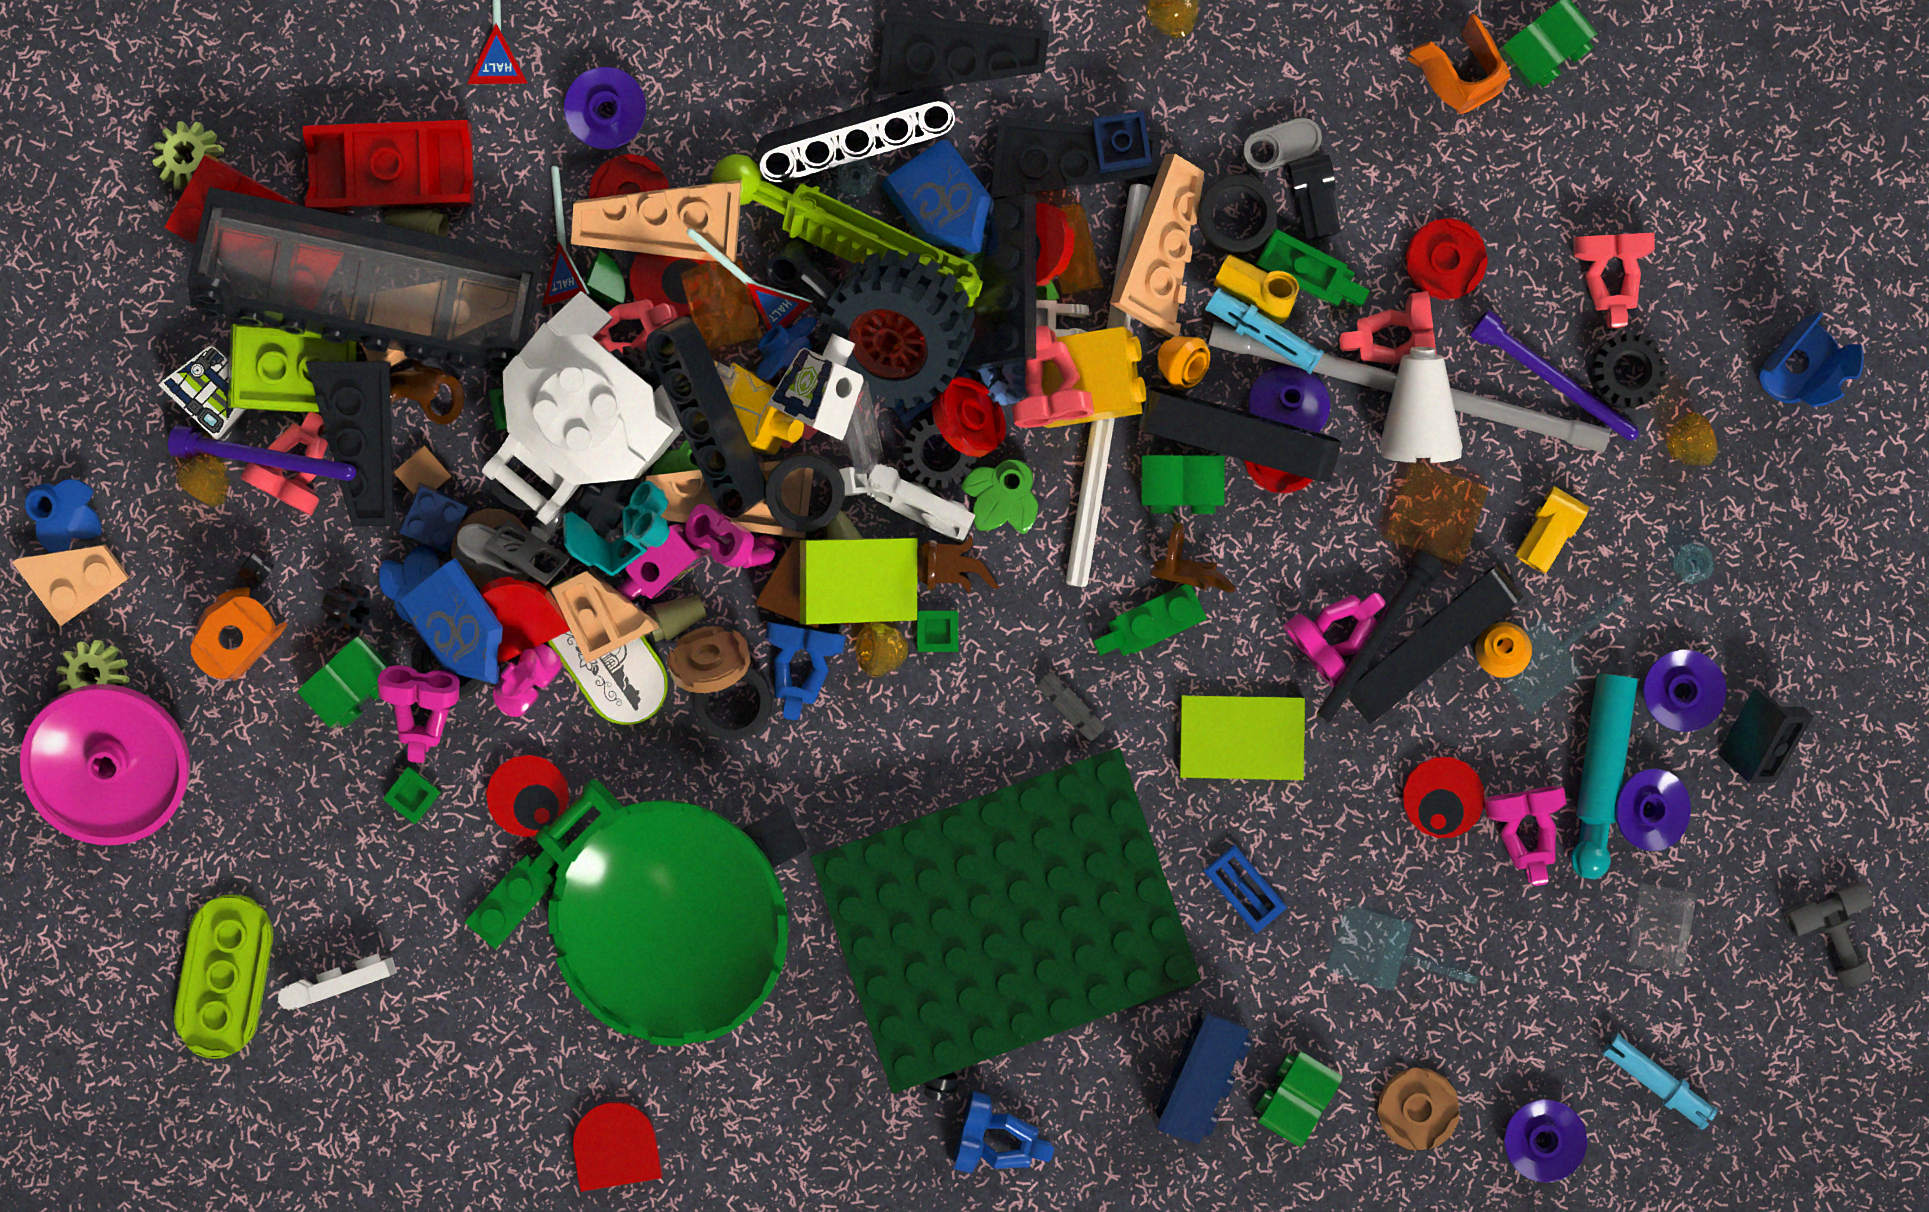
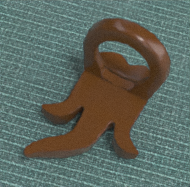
(423, 385)
(943, 564)
(1188, 571)

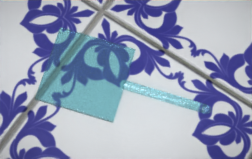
(1550, 664)
(1373, 948)

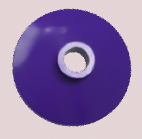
(592, 91)
(1268, 397)
(1705, 688)
(1668, 810)
(1565, 1147)

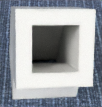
(854, 483)

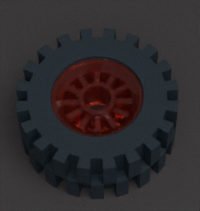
(913, 305)

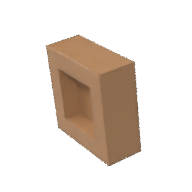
(423, 468)

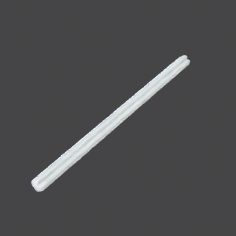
(1101, 430)

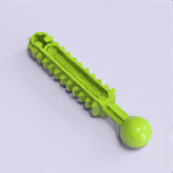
(839, 226)

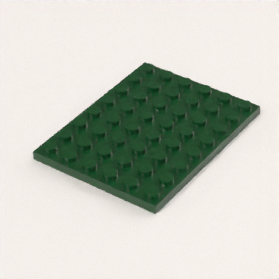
(1005, 919)

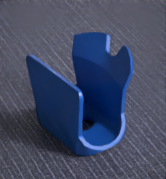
(1826, 366)

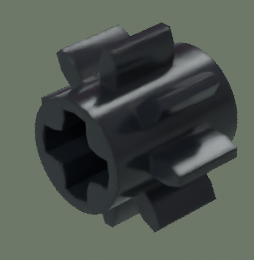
(347, 606)

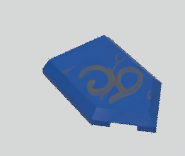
(941, 198)
(456, 623)

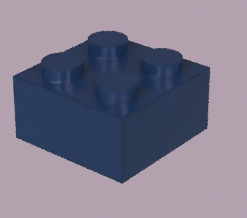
(1121, 142)
(433, 517)

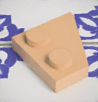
(71, 578)
(600, 615)

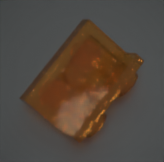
(1082, 271)
(721, 305)

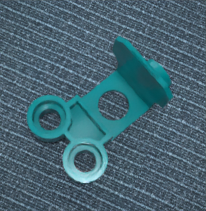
(641, 527)

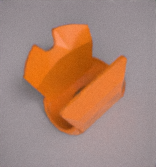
(1444, 79)
(250, 617)

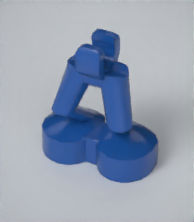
(817, 644)
(971, 1146)

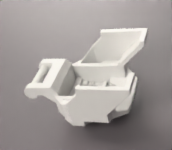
(577, 412)

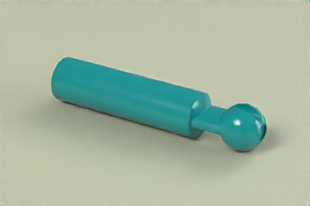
(1603, 771)

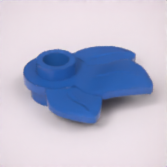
(781, 346)
(68, 515)
(399, 579)

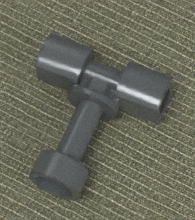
(1832, 918)

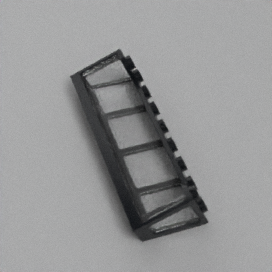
(361, 282)

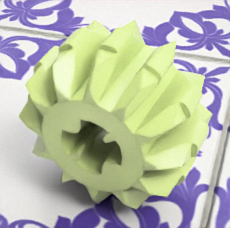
(173, 159)
(94, 658)

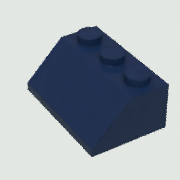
(1202, 1076)

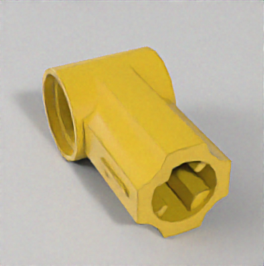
(1270, 291)
(1553, 525)

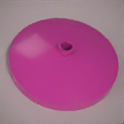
(84, 792)

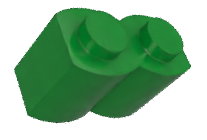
(1548, 43)
(1182, 482)
(345, 683)
(1298, 1097)

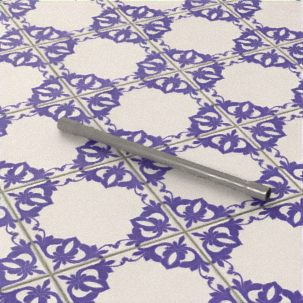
(1571, 431)

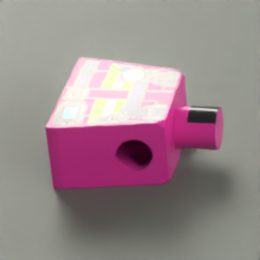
(674, 561)

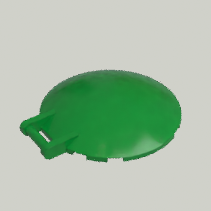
(664, 917)

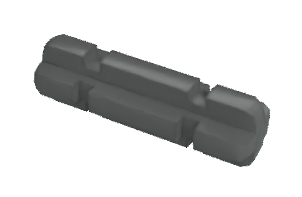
(1070, 706)

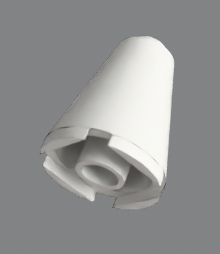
(1421, 412)

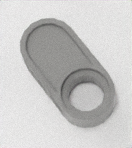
(1289, 141)
(472, 553)

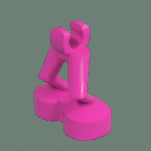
(729, 541)
(1310, 640)
(517, 689)
(432, 691)
(1512, 809)

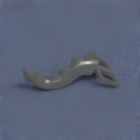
(534, 543)

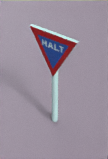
(497, 61)
(564, 277)
(774, 305)

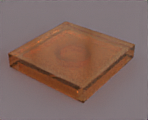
(1436, 513)

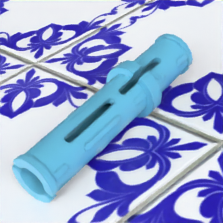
(1264, 330)
(1672, 1091)

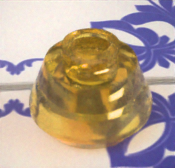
(1173, 16)
(1692, 441)
(205, 480)
(880, 649)

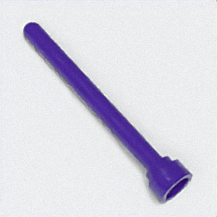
(1492, 332)
(188, 442)

